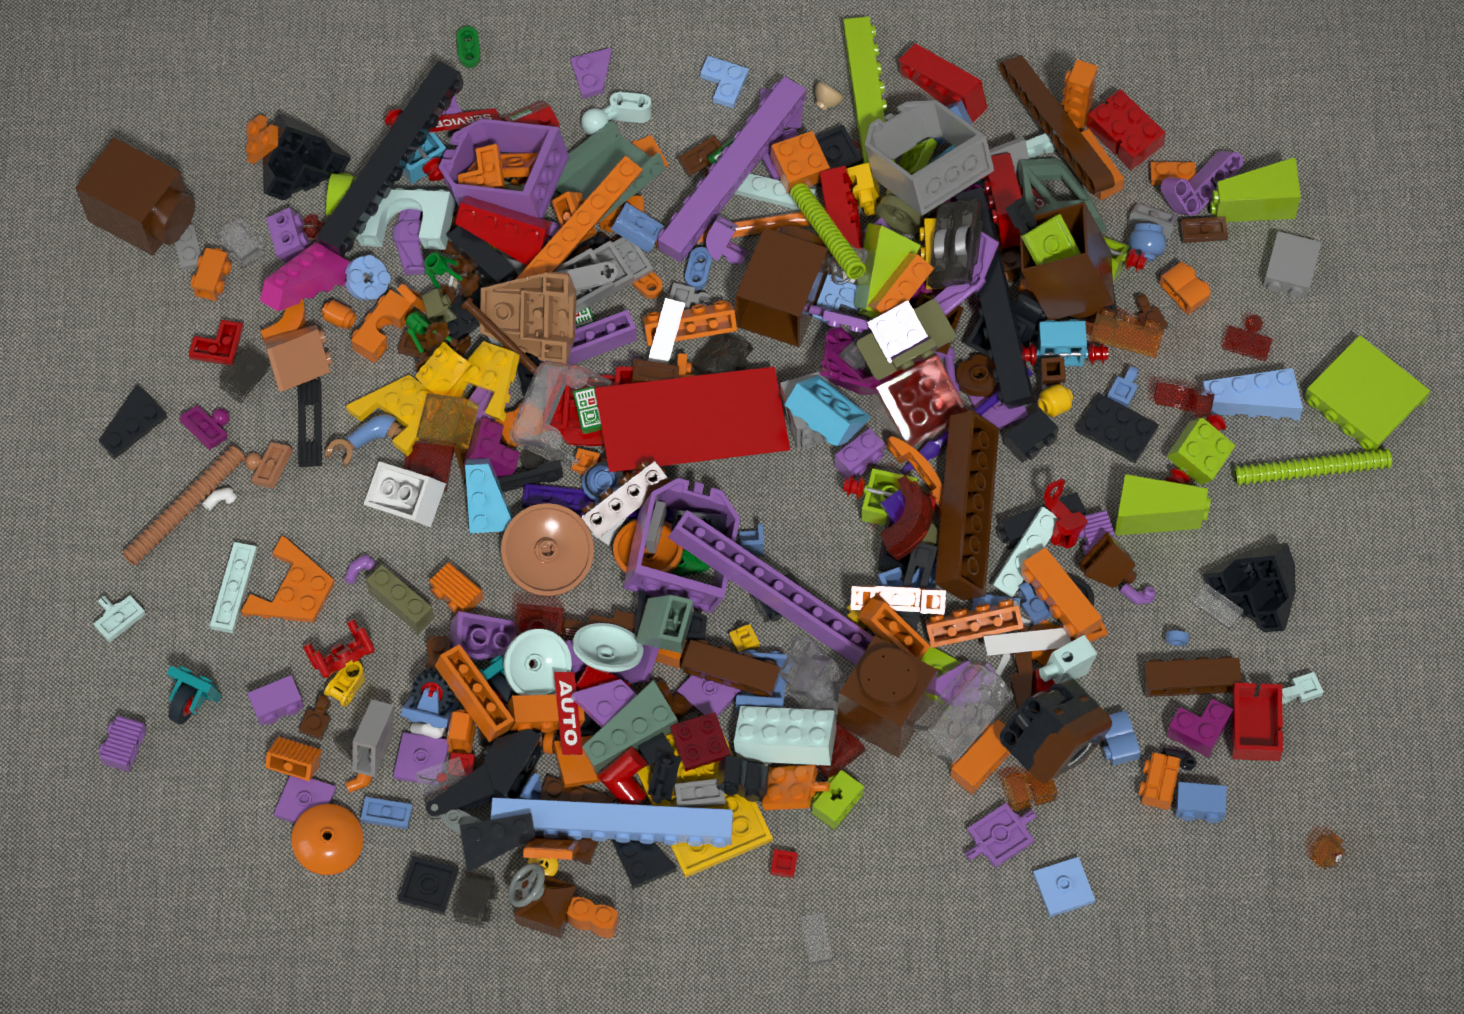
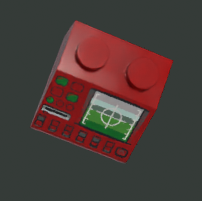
(537, 113)

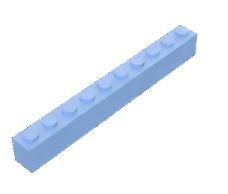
(622, 821)

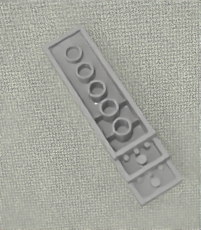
(630, 266)

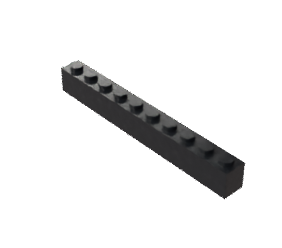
(390, 159)
(1001, 321)

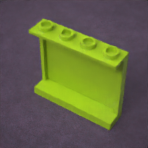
(1366, 394)

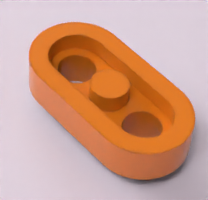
(646, 282)

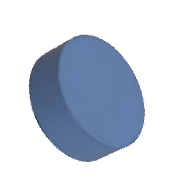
(1177, 638)

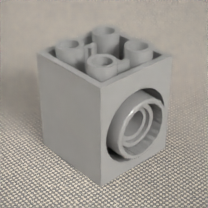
(801, 433)

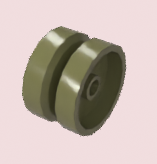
(899, 214)

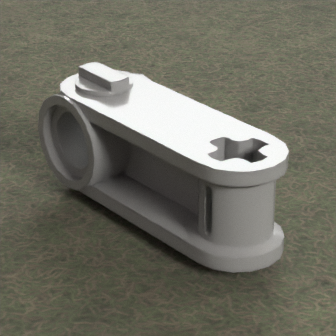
(590, 276)

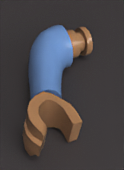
(377, 427)

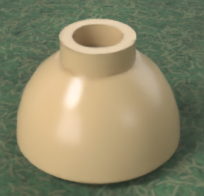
(827, 96)

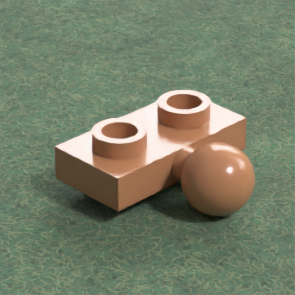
(270, 466)

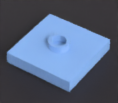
(1064, 887)

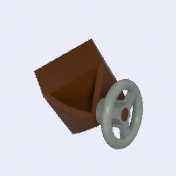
(542, 902)

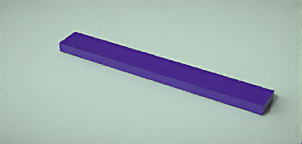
(568, 497)

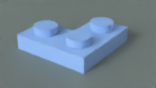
(728, 76)
(834, 295)

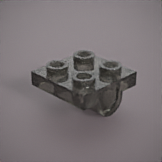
(723, 355)

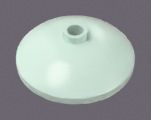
(607, 647)
(549, 656)

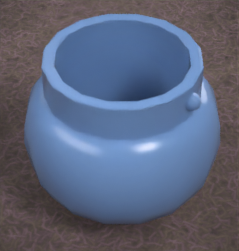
(1148, 239)

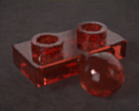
(1248, 342)

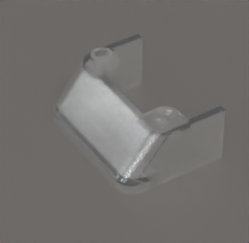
(533, 419)

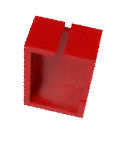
(1126, 123)
(1257, 722)

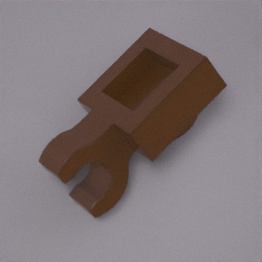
(1147, 313)
(677, 702)
(316, 722)

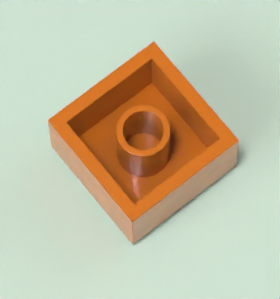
(799, 160)

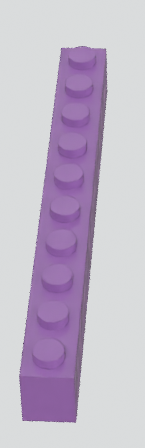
(732, 169)
(771, 587)

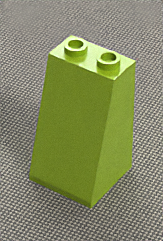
(1259, 194)
(885, 253)
(1160, 506)

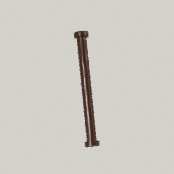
(498, 334)

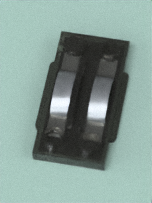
(956, 243)

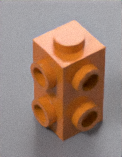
(211, 273)

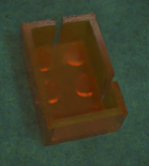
(1126, 332)

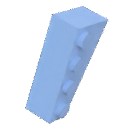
(1257, 394)

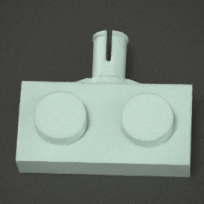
(118, 617)

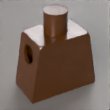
(1108, 563)

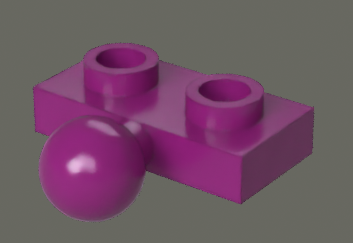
(206, 428)

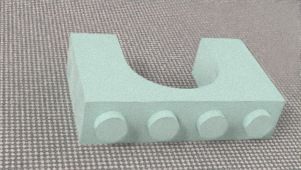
(436, 222)

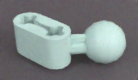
(622, 107)

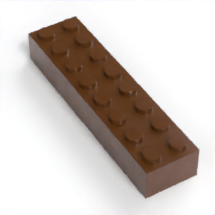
(967, 506)

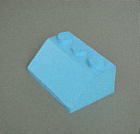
(826, 410)

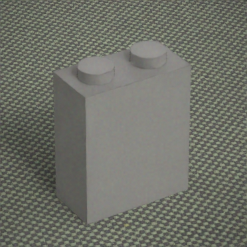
(1292, 265)
(373, 738)

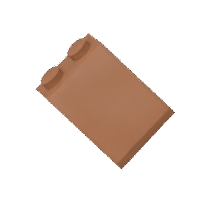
(298, 357)

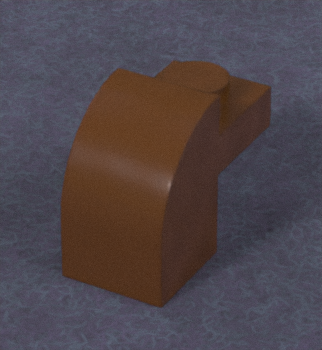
(1051, 372)

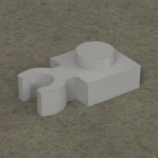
(687, 295)

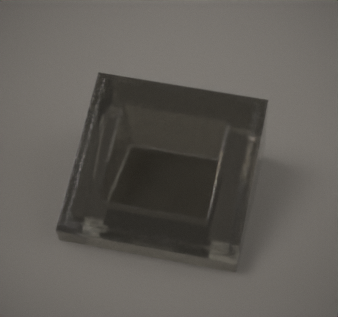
(344, 742)

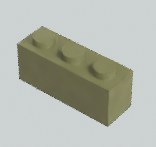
(400, 599)

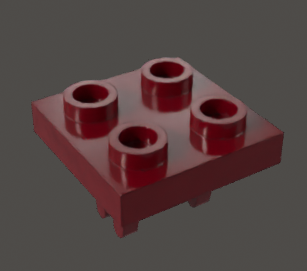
(700, 741)

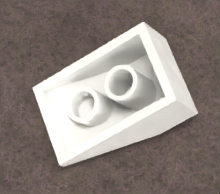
(404, 494)

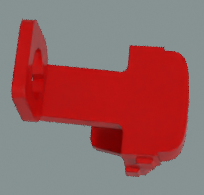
(1069, 524)

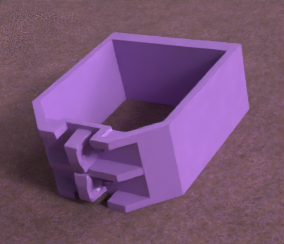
(511, 138)
(660, 583)

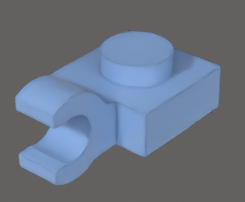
(1124, 389)
(1033, 607)

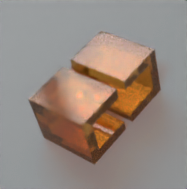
(1019, 795)

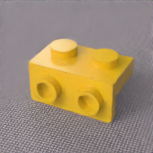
(442, 369)

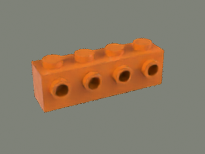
(1079, 92)
(696, 322)
(1060, 594)
(973, 624)
(474, 692)

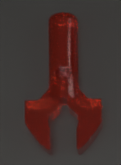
(317, 226)

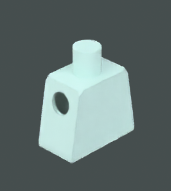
(1069, 661)

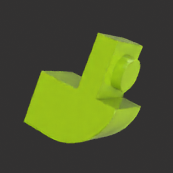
(337, 188)

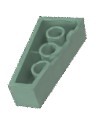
(636, 723)

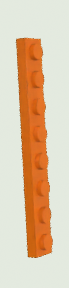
(584, 218)

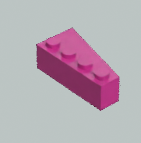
(304, 277)

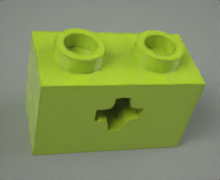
(835, 811)

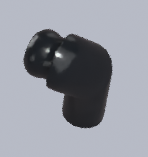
(1187, 761)

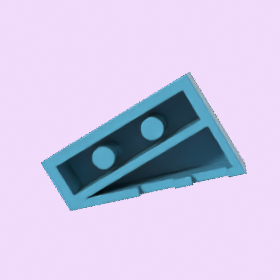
(486, 502)

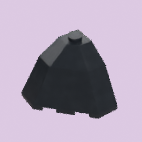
(300, 160)
(1258, 583)

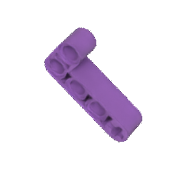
(1191, 196)

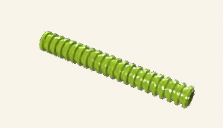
(827, 231)
(1313, 467)

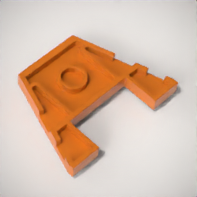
(300, 593)

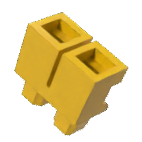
(865, 188)

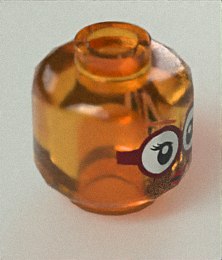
(1327, 851)

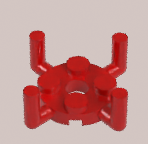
(341, 654)

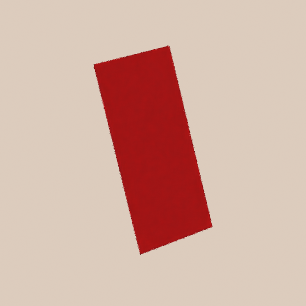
(692, 418)

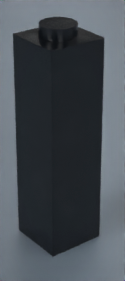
(481, 256)
(1014, 527)

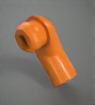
(358, 783)

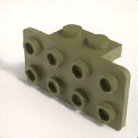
(936, 328)

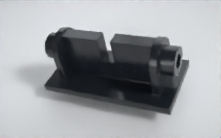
(664, 776)

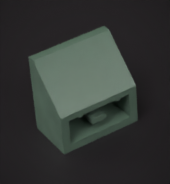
(666, 622)

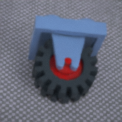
(430, 700)

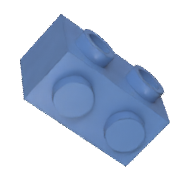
(1201, 802)

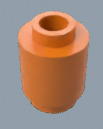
(339, 315)

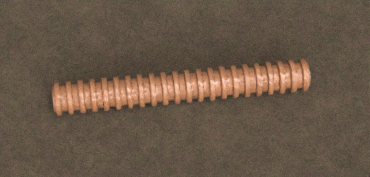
(182, 506)

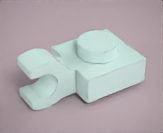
(1303, 687)

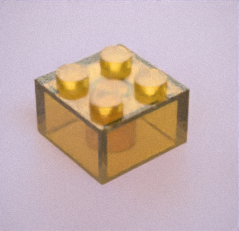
(447, 421)

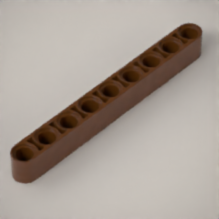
(1057, 124)

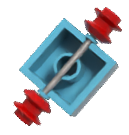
(426, 157)
(1064, 340)

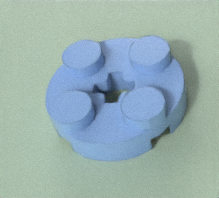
(378, 274)

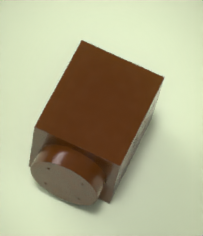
(136, 197)
(782, 284)
(1074, 284)
(872, 708)

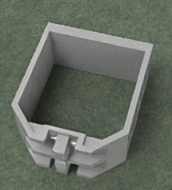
(939, 179)

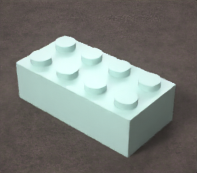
(785, 735)

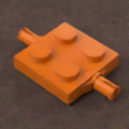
(792, 787)

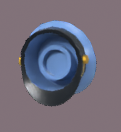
(599, 478)

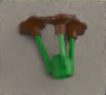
(461, 270)
(435, 334)

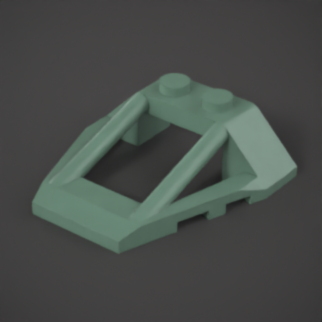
(1036, 170)

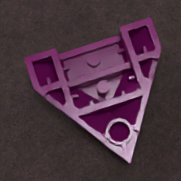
(839, 371)

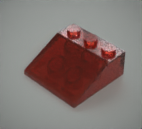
(921, 399)

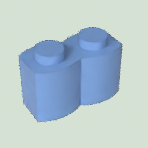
(1121, 741)

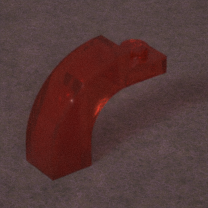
(1184, 397)
(914, 523)

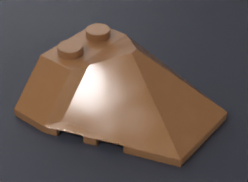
(534, 313)

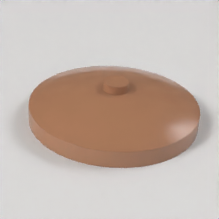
(547, 550)

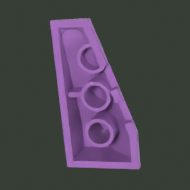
(481, 635)

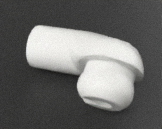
(218, 495)
(427, 730)

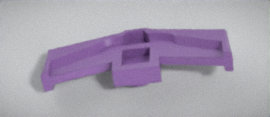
(407, 241)
(954, 295)

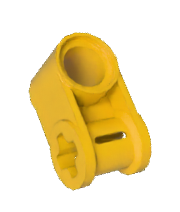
(345, 687)

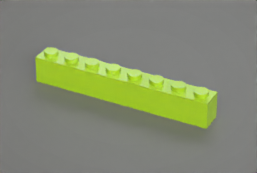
(864, 76)

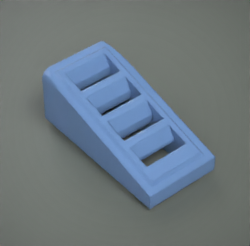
(531, 789)

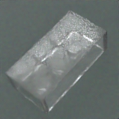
(963, 710)

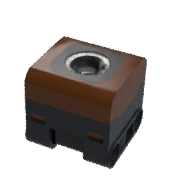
(1055, 730)

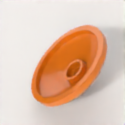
(665, 559)
(323, 855)

